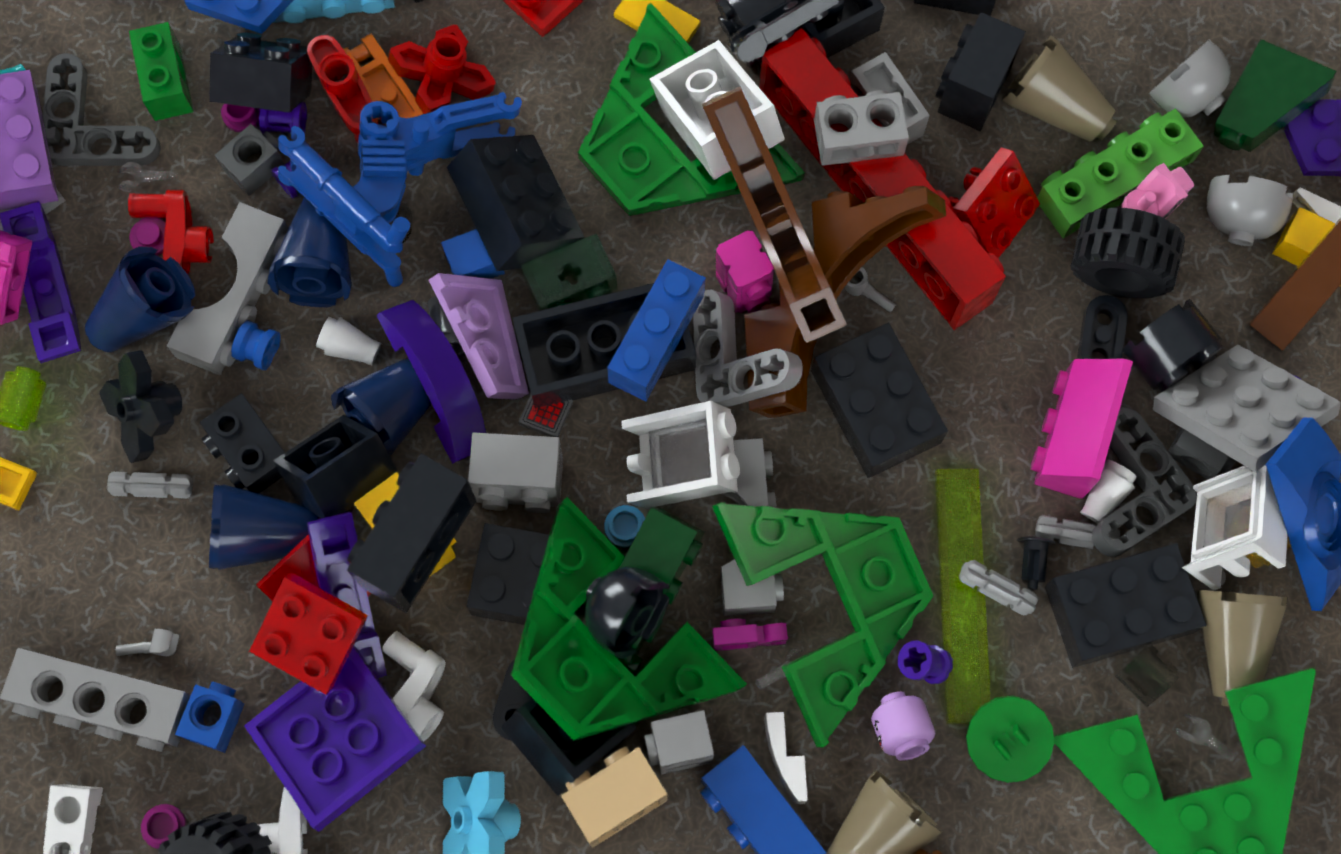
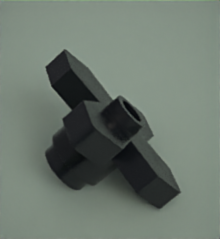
(140, 405)

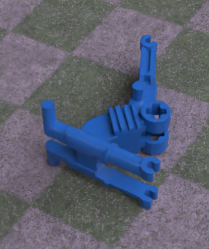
(386, 155)

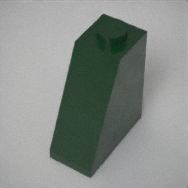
(1270, 95)

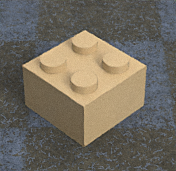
(614, 795)

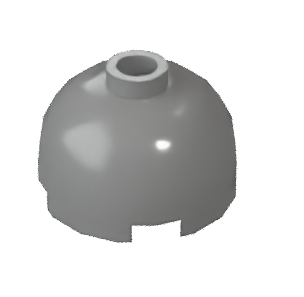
(1195, 83)
(1248, 209)

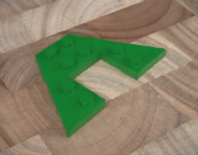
(631, 150)
(875, 580)
(577, 678)
(1220, 819)

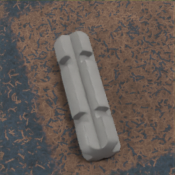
(150, 485)
(1069, 531)
(998, 587)

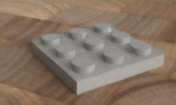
(1243, 405)

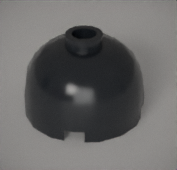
(623, 608)

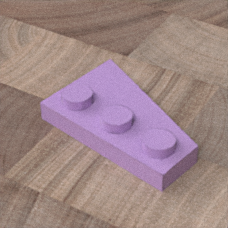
(485, 331)

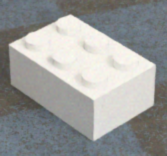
(699, 79)

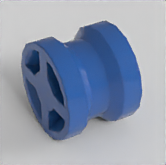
(255, 345)

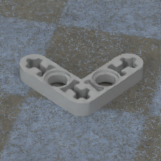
(715, 321)

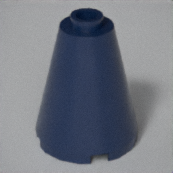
(312, 261)
(139, 300)
(385, 402)
(253, 527)

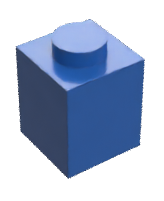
(469, 256)

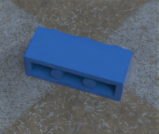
(656, 330)
(756, 808)

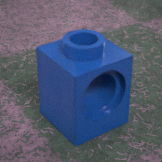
(192, 723)

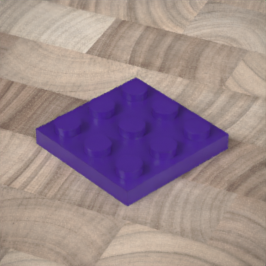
(336, 743)

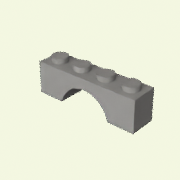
(209, 332)
(752, 491)

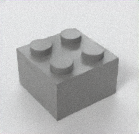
(516, 471)

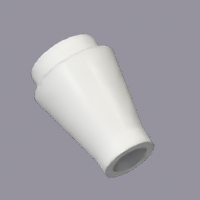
(347, 342)
(1109, 492)

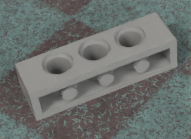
(35, 673)

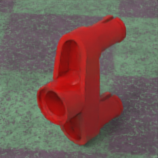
(346, 95)
(181, 239)

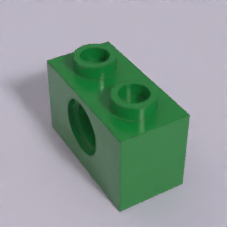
(161, 71)

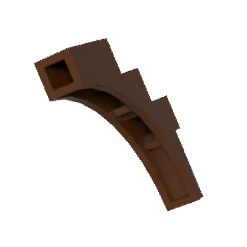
(774, 215)
(844, 239)

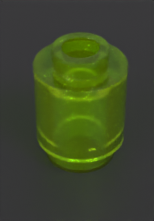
(20, 398)

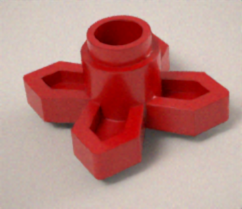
(441, 69)

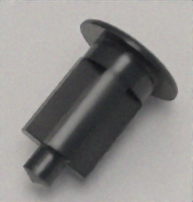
(1034, 560)

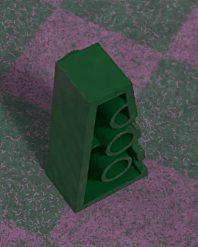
(663, 549)

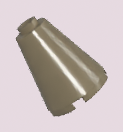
(1061, 94)
(1239, 636)
(884, 822)

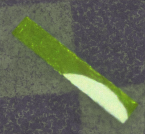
(962, 606)

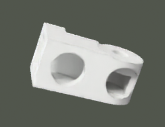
(71, 818)

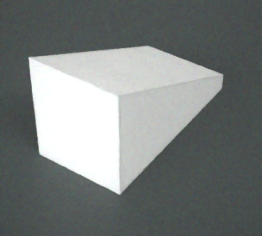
(1317, 205)

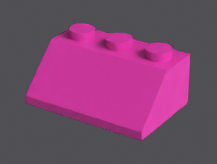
(1080, 425)

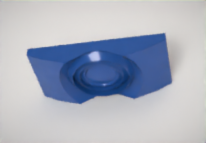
(1308, 492)

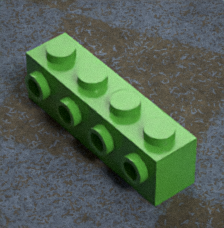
(1109, 176)

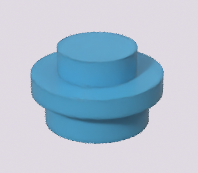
(623, 525)

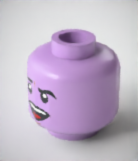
(903, 726)

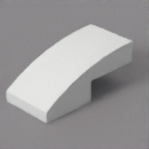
(791, 768)

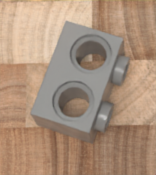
(883, 75)
(864, 138)
(679, 743)

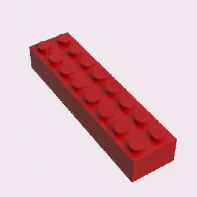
(937, 255)

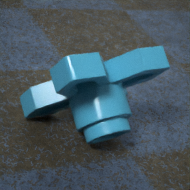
(479, 814)

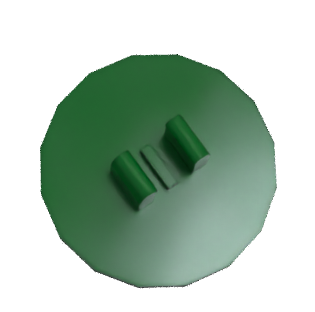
(1010, 739)

